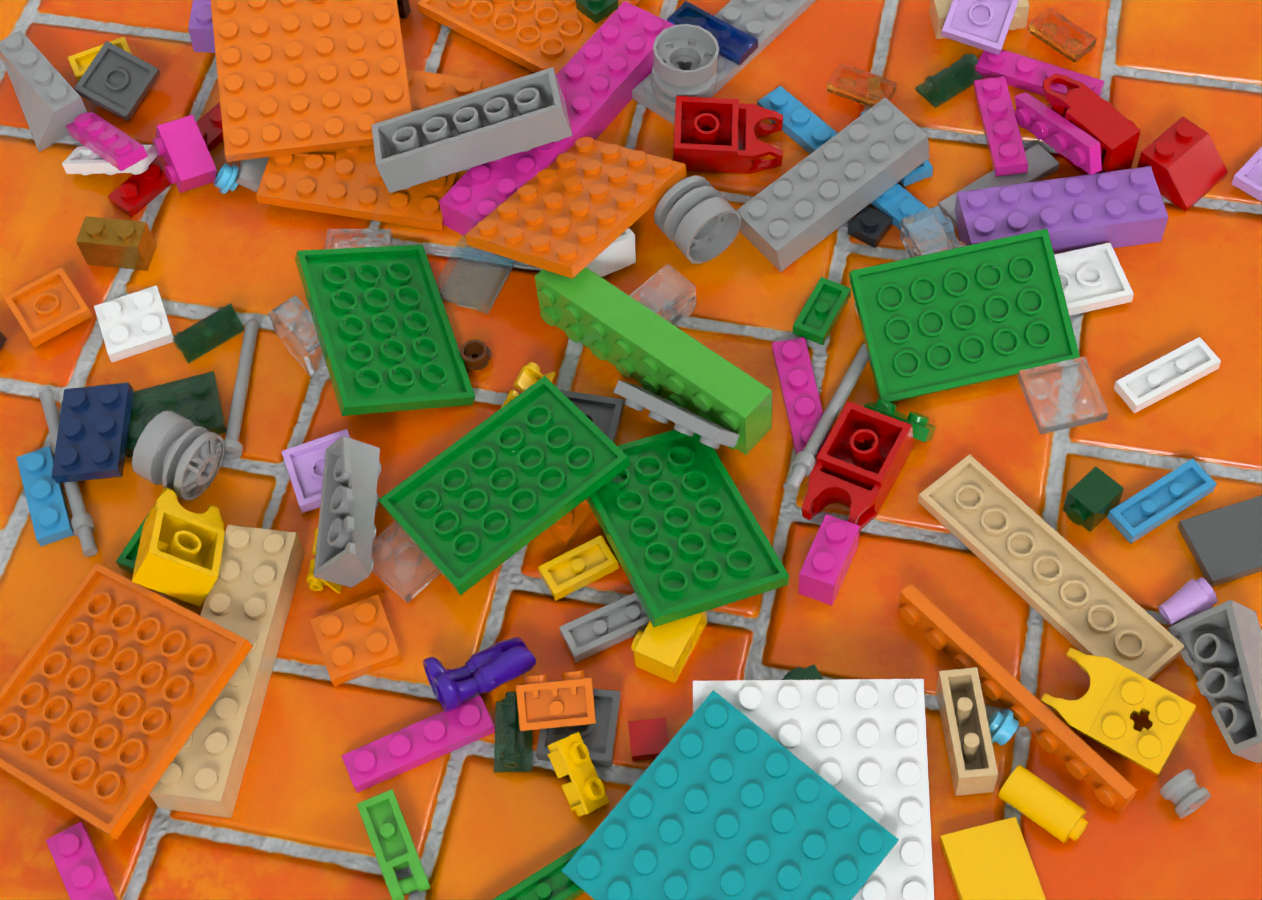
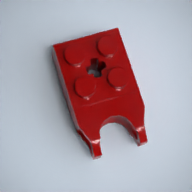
(1097, 118)
(723, 135)
(858, 463)

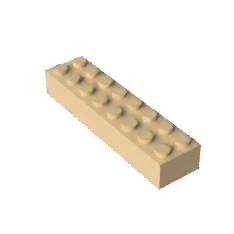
(252, 601)

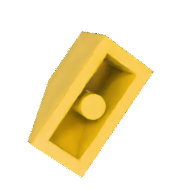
(667, 647)

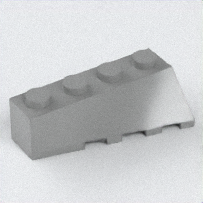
(41, 90)
(347, 512)
(1227, 661)

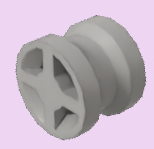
(1185, 793)

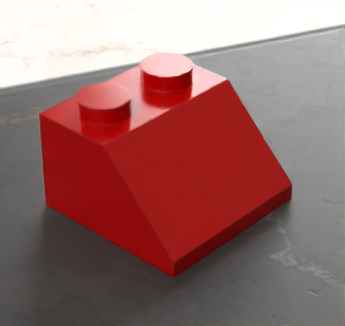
(1184, 163)

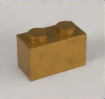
(116, 243)

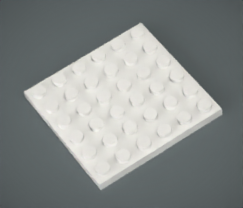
(864, 743)

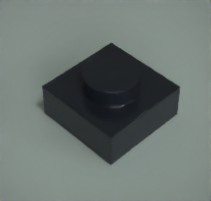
(870, 226)

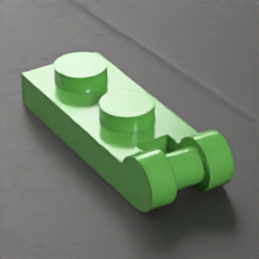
(392, 844)

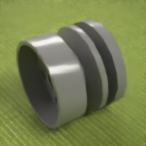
(684, 63)
(697, 219)
(178, 455)

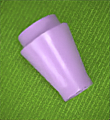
(1188, 601)

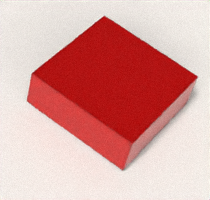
(647, 738)

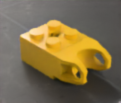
(179, 550)
(1111, 702)

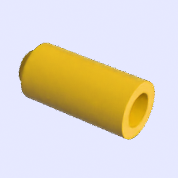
(1044, 805)

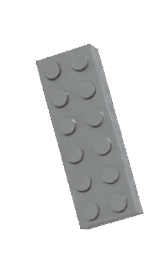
(471, 130)
(833, 184)

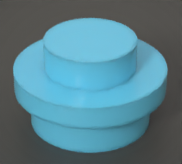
(227, 178)
(1002, 726)

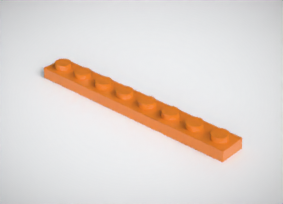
(1000, 685)

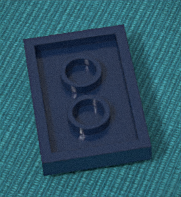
(92, 433)

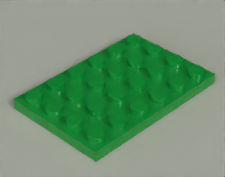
(963, 316)
(383, 329)
(503, 484)
(683, 529)

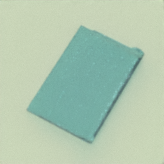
(473, 277)

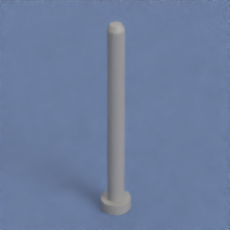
(233, 447)

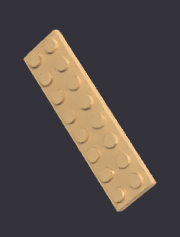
(1047, 570)

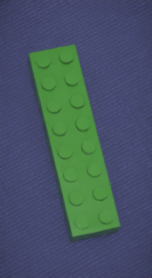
(655, 353)

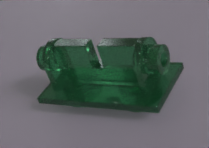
(950, 81)
(208, 333)
(511, 746)

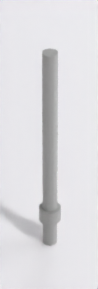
(805, 460)
(82, 521)

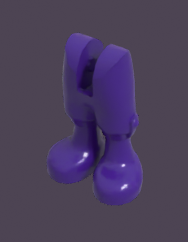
(480, 674)

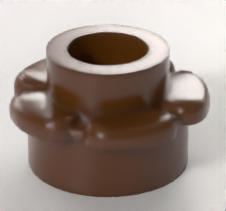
(475, 348)

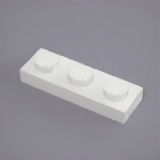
(86, 162)
(1167, 375)

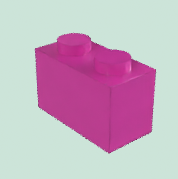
(185, 154)
(828, 559)

